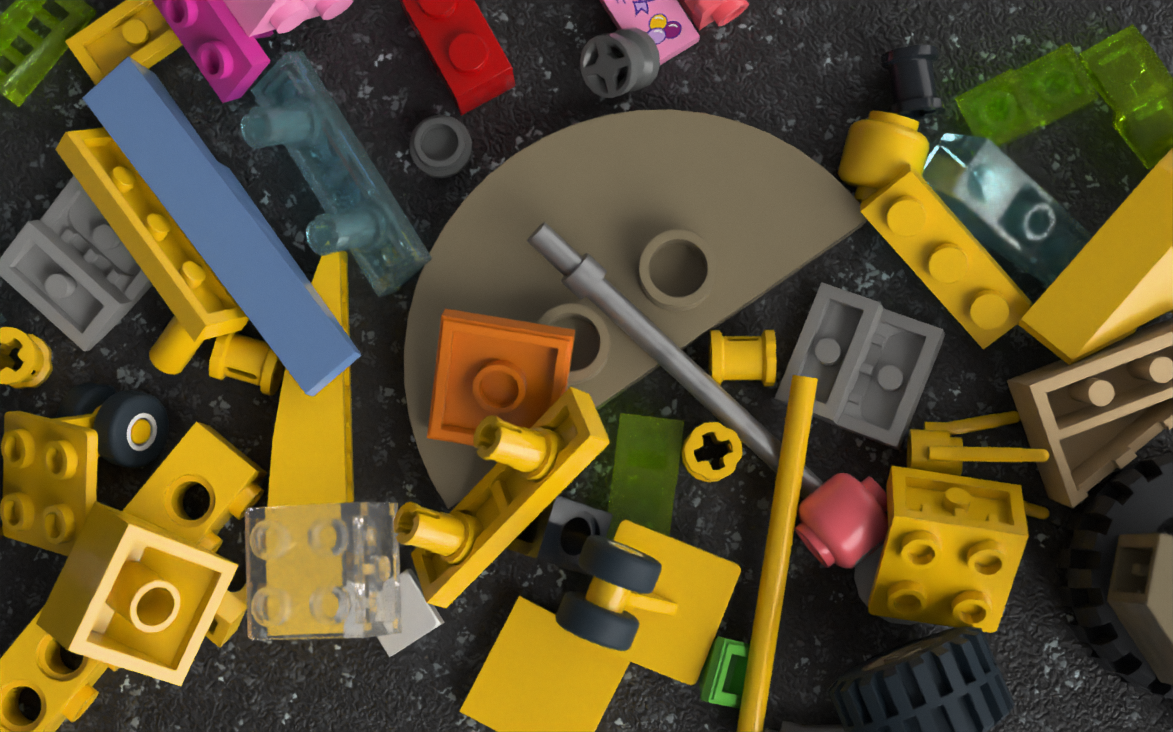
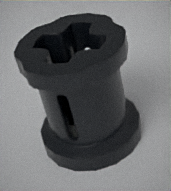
(913, 81)

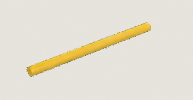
(777, 554)

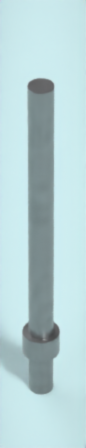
(586, 279)

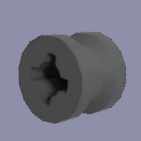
(615, 76)

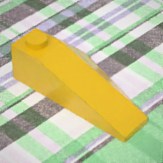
(1116, 278)

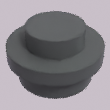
(440, 146)

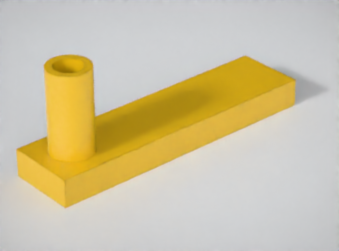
(157, 244)

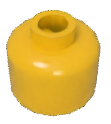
(880, 150)

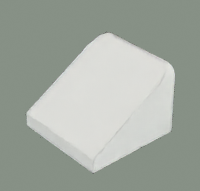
(416, 615)

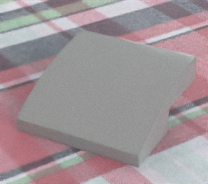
(74, 268)
(865, 363)

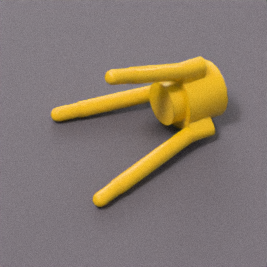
(938, 452)

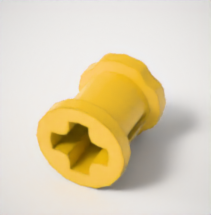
(34, 354)
(742, 357)
(247, 361)
(719, 435)

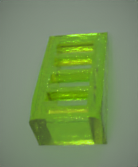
(46, 52)

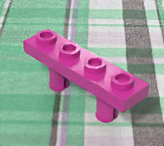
(217, 44)

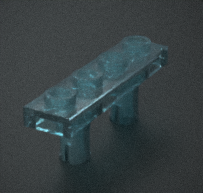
(357, 201)

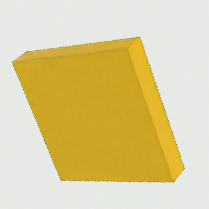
(542, 677)

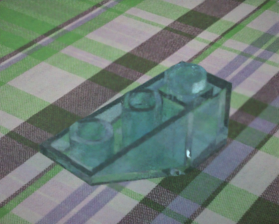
(1004, 206)

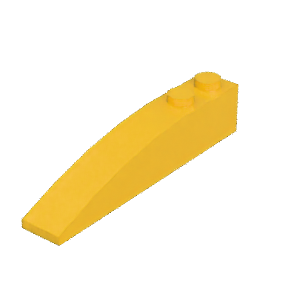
(315, 433)

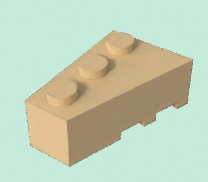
(1097, 410)

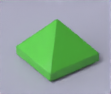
(724, 672)

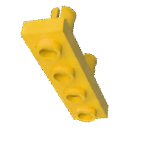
(529, 475)

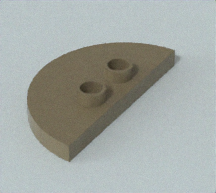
(670, 202)

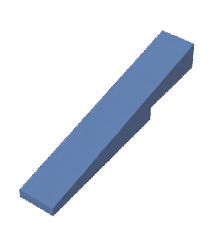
(222, 224)

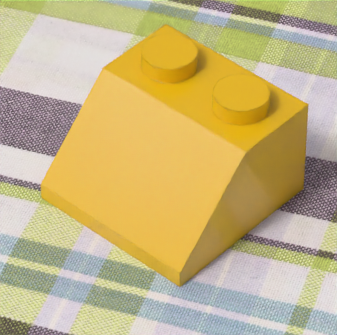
(136, 595)

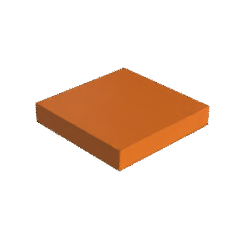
(495, 370)

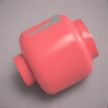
(843, 520)

